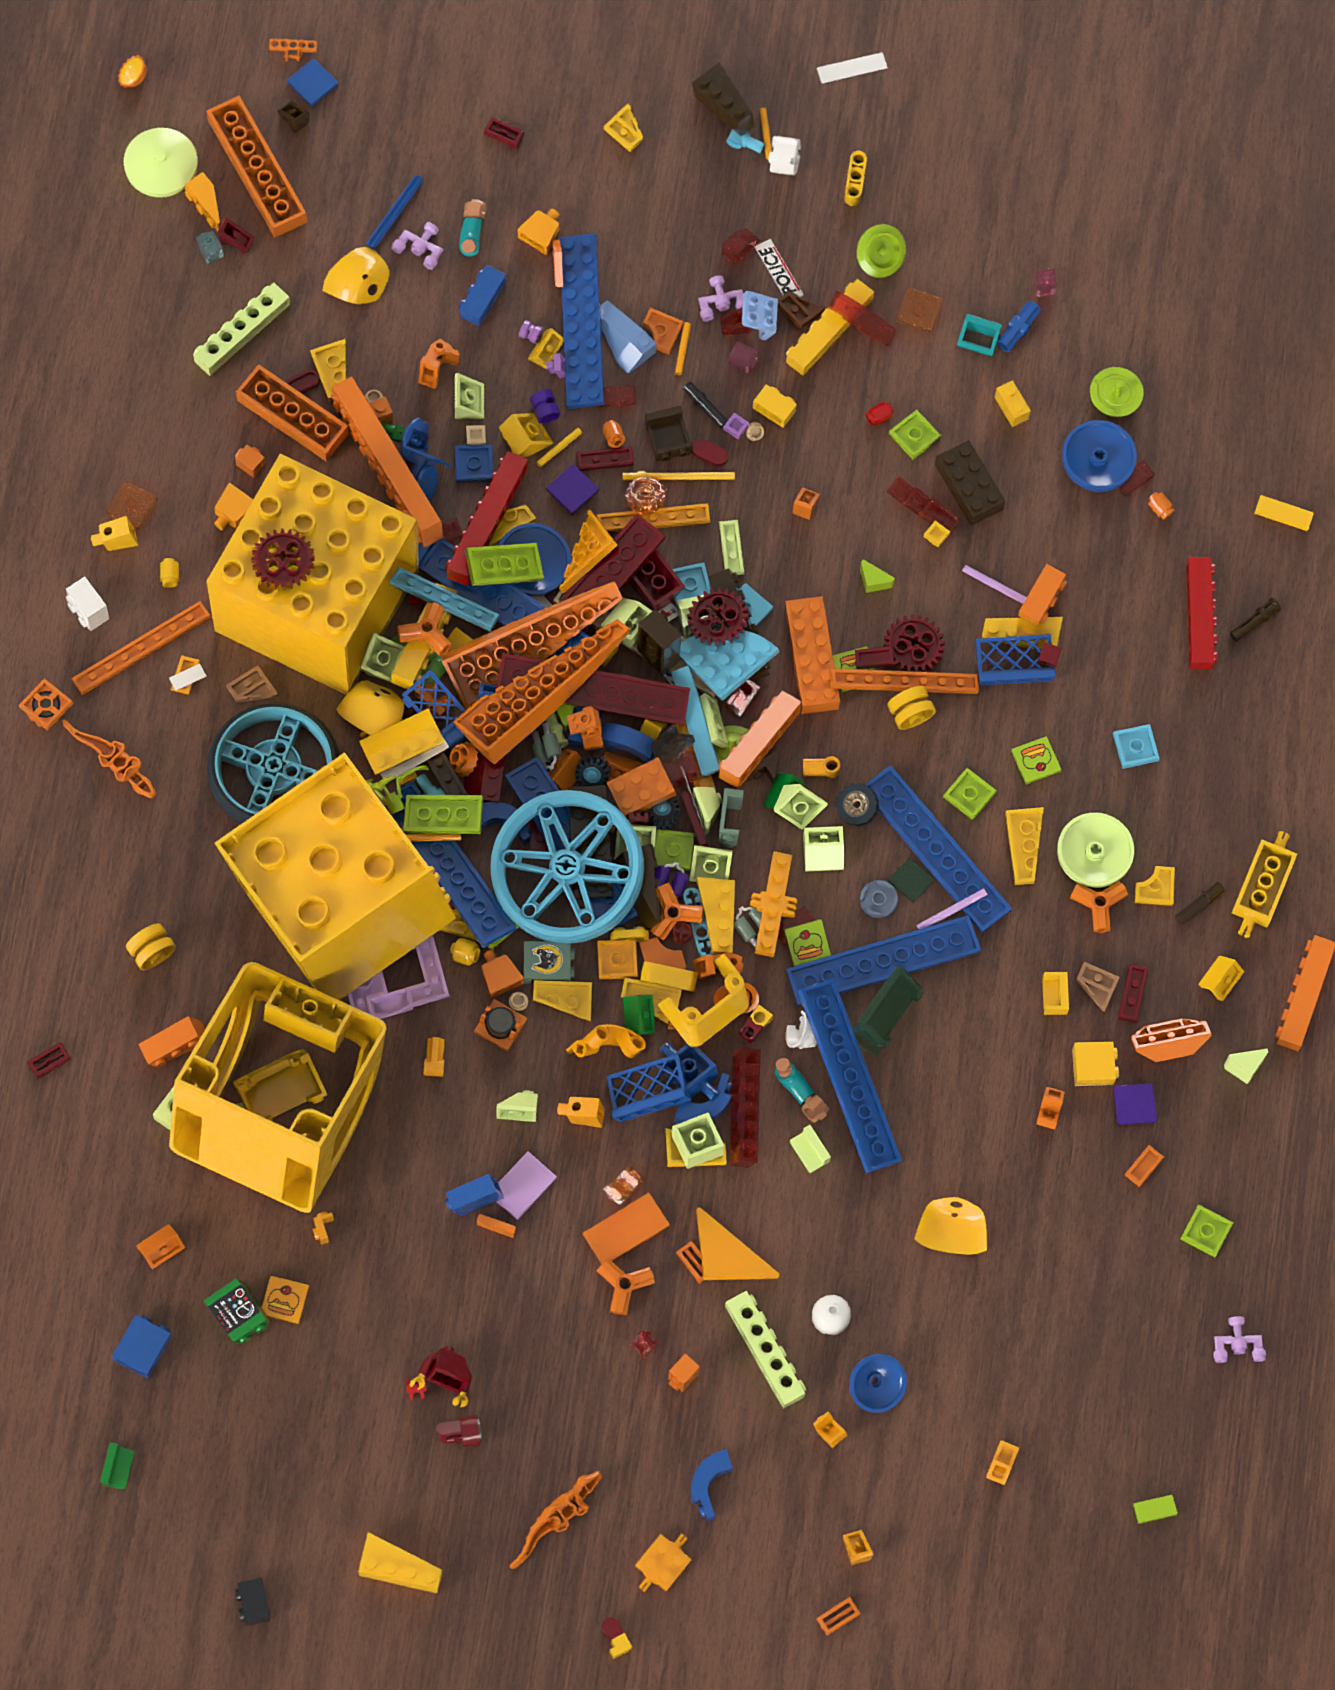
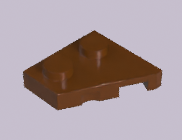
(799, 309)

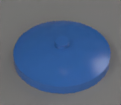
(1099, 456)
(552, 552)

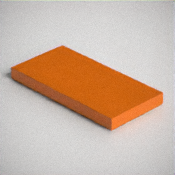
(626, 1229)

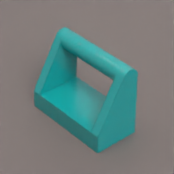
(981, 326)

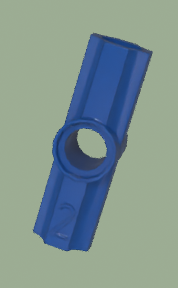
(1018, 326)

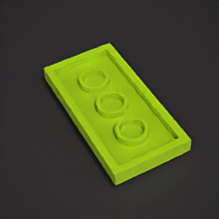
(504, 564)
(443, 814)

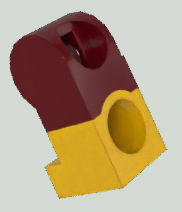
(755, 1024)
(615, 1633)

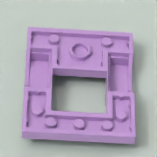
(374, 997)

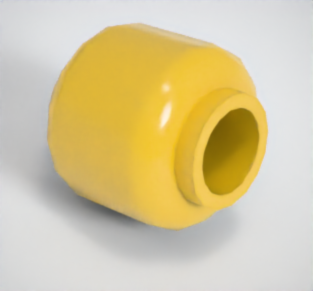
(465, 951)

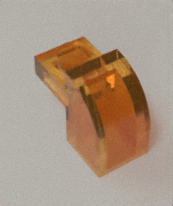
(624, 1185)

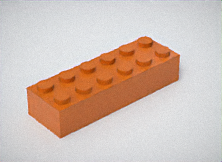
(292, 413)
(811, 654)

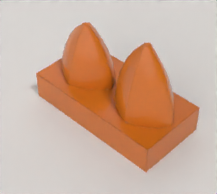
(428, 696)

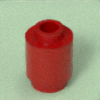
(879, 413)

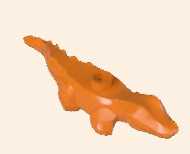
(115, 757)
(558, 1513)

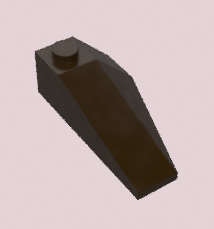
(646, 903)

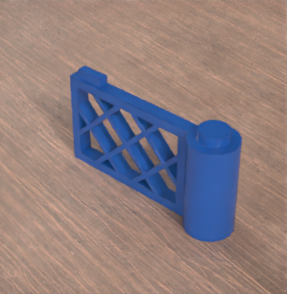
(450, 733)

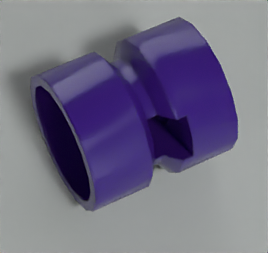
(545, 406)

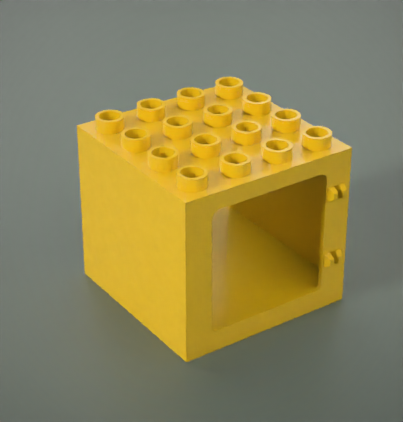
(347, 597)
(336, 879)

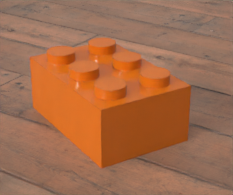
(641, 788)

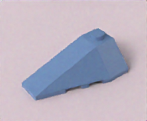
(625, 338)

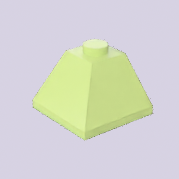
(707, 805)
(519, 1107)

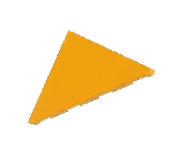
(591, 549)
(726, 1256)

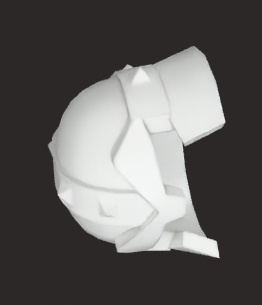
(803, 1037)

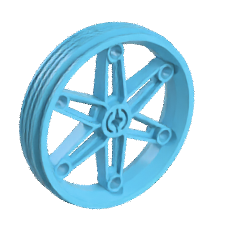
(562, 858)

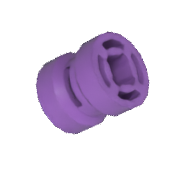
(530, 331)

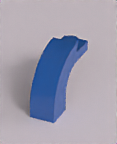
(627, 739)
(498, 814)
(715, 1108)
(709, 1469)

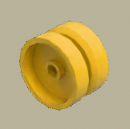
(911, 707)
(150, 946)

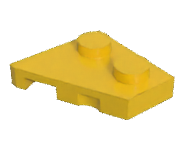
(624, 129)

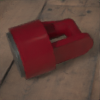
(463, 1431)

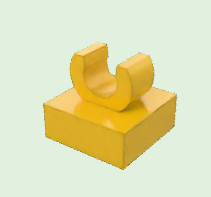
(936, 534)

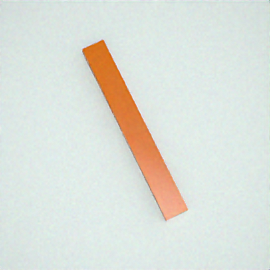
(140, 648)
(903, 680)

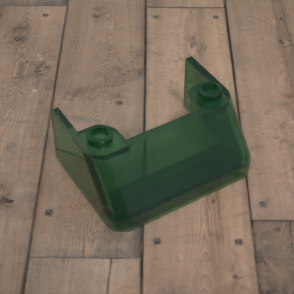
(886, 1010)

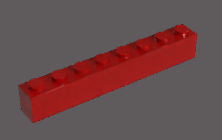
(488, 513)

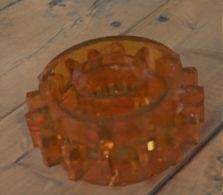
(645, 495)

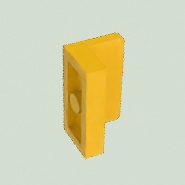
(1222, 977)

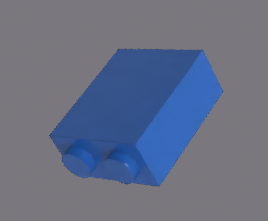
(474, 1195)
(142, 1346)

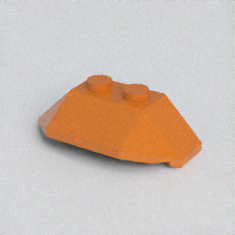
(1171, 1039)

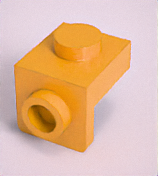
(319, 1221)
(829, 1429)

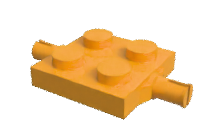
(663, 1562)

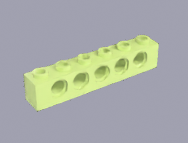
(212, 362)
(747, 1302)

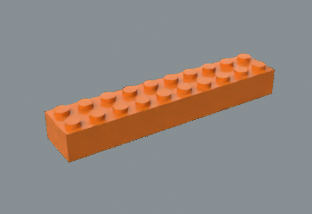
(386, 460)

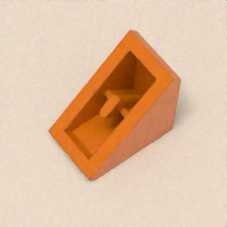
(805, 503)

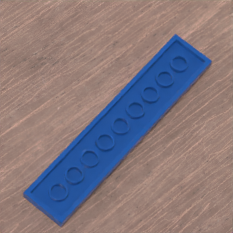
(582, 321)
(500, 598)
(532, 781)
(937, 848)
(462, 882)
(878, 960)
(849, 1075)

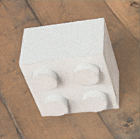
(87, 604)

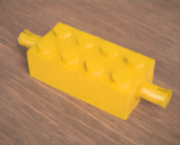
(1264, 883)

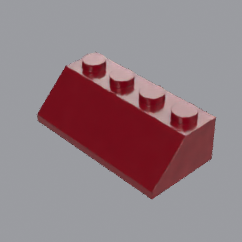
(656, 582)
(486, 779)

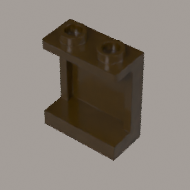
(668, 433)

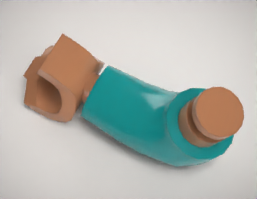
(470, 232)
(796, 1084)

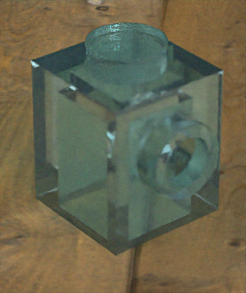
(209, 246)

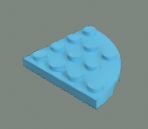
(729, 665)

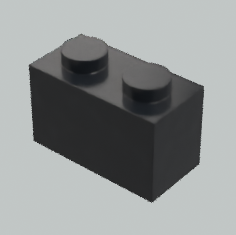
(253, 1601)

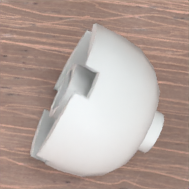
(831, 1314)

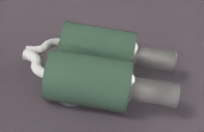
(546, 749)
(744, 928)

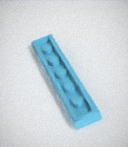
(448, 600)
(697, 724)

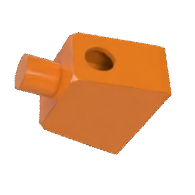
(500, 974)

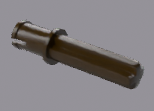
(1199, 903)

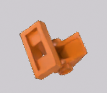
(430, 364)
(589, 722)
(705, 965)

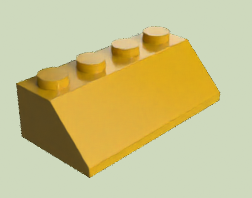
(402, 742)

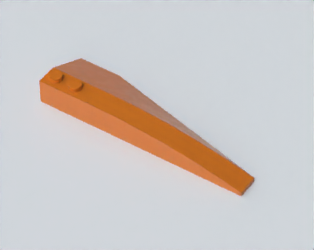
(530, 637)

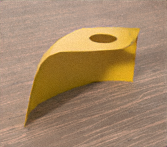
(346, 275)
(368, 711)
(951, 1234)

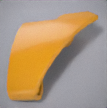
(608, 1034)

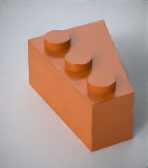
(1043, 595)
(172, 1041)

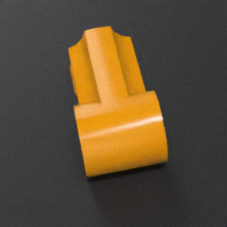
(818, 767)
(434, 1060)

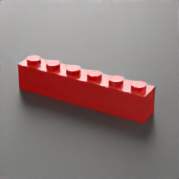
(1200, 613)

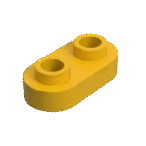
(637, 933)

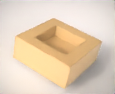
(476, 435)

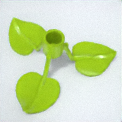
(392, 800)

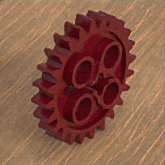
(283, 542)
(730, 606)
(922, 630)

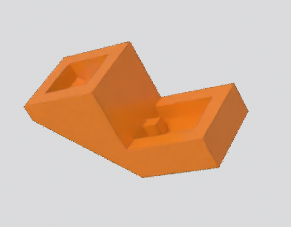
(1050, 1107)

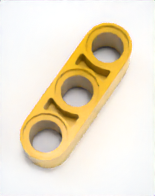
(855, 170)
(669, 976)

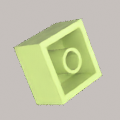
(697, 1140)

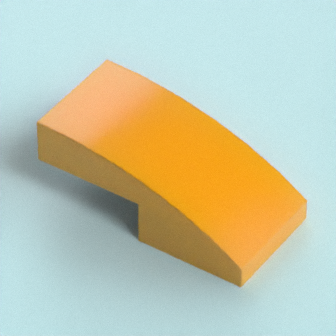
(1002, 1462)

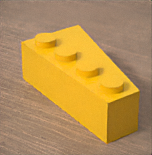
(396, 1566)

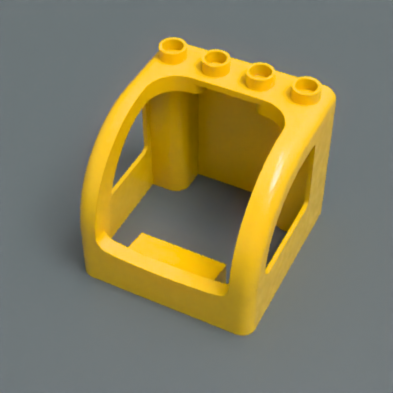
(244, 1146)

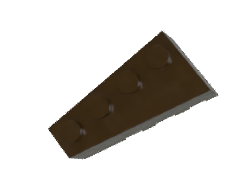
(723, 99)

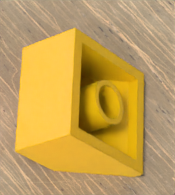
(525, 434)

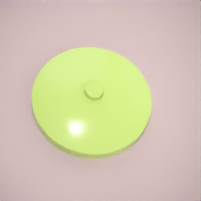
(160, 162)
(1095, 850)

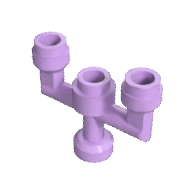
(420, 245)
(721, 299)
(1238, 1343)

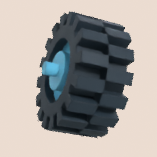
(592, 771)
(664, 814)

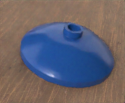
(885, 1391)

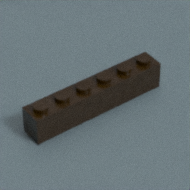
(729, 580)

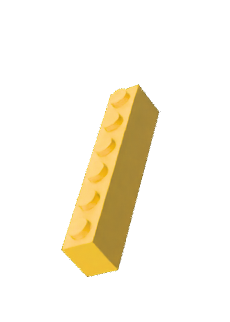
(825, 331)
(416, 654)

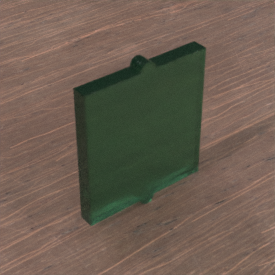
(911, 880)

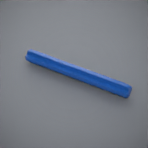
(394, 212)

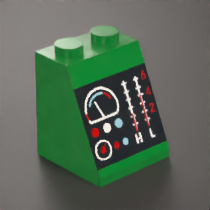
(238, 1311)

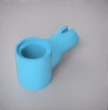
(737, 141)
(427, 787)

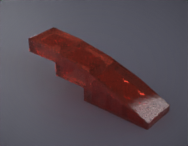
(862, 317)
(922, 505)

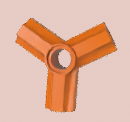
(430, 621)
(687, 913)
(1100, 914)
(635, 1280)

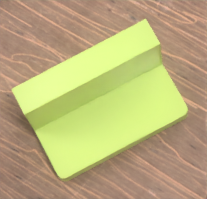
(810, 1149)

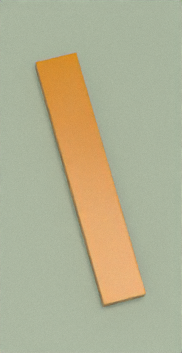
(661, 519)

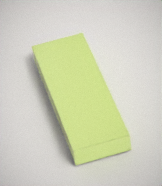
(731, 546)
(714, 720)

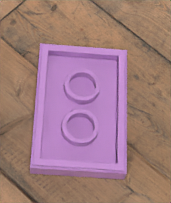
(524, 1185)

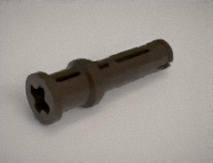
(1261, 615)

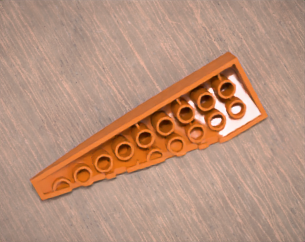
(514, 711)

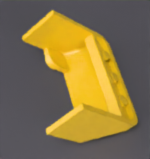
(699, 1028)

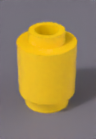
(169, 572)

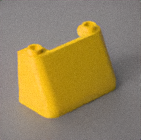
(280, 1085)

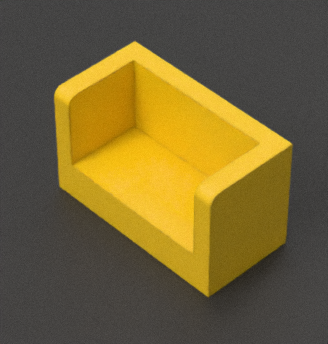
(1055, 993)

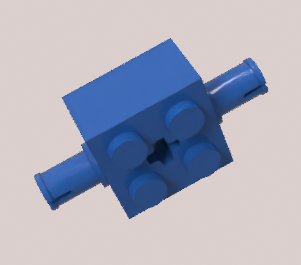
(697, 1069)

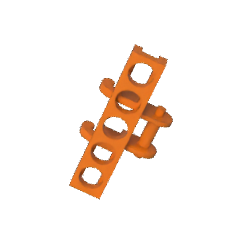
(286, 48)

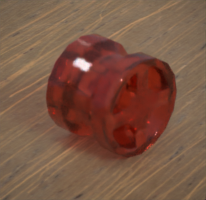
(683, 929)

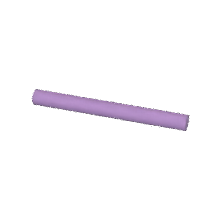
(994, 584)
(953, 909)

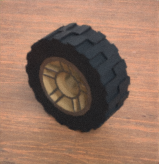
(849, 797)

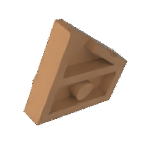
(251, 686)
(1097, 984)

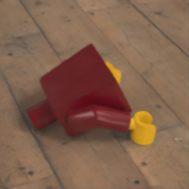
(447, 1371)

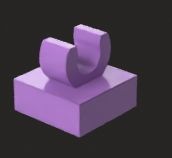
(557, 365)
(736, 426)

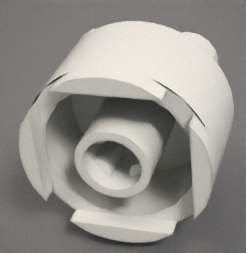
(785, 155)

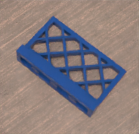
(1012, 676)
(651, 1104)

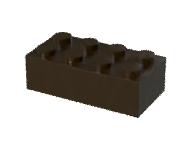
(970, 482)
(659, 641)

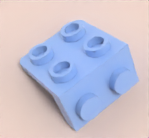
(760, 313)

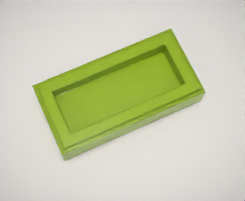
(1155, 1509)

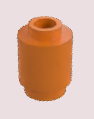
(613, 434)
(1161, 505)

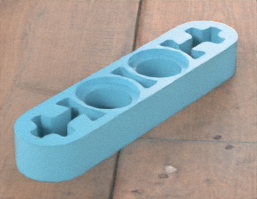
(695, 926)

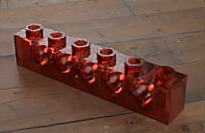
(745, 1107)

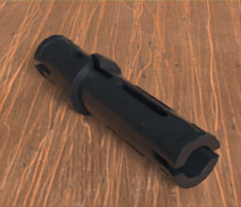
(707, 406)

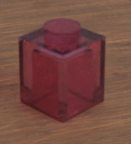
(1045, 282)
(743, 357)

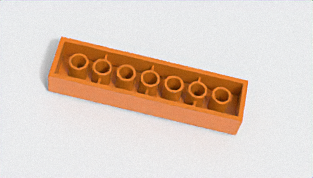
(256, 166)

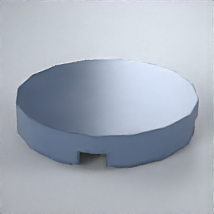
(878, 899)

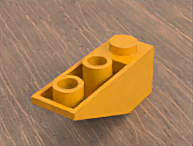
(203, 194)

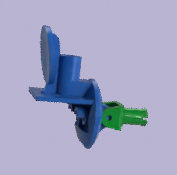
(413, 448)

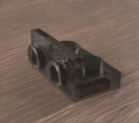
(671, 744)

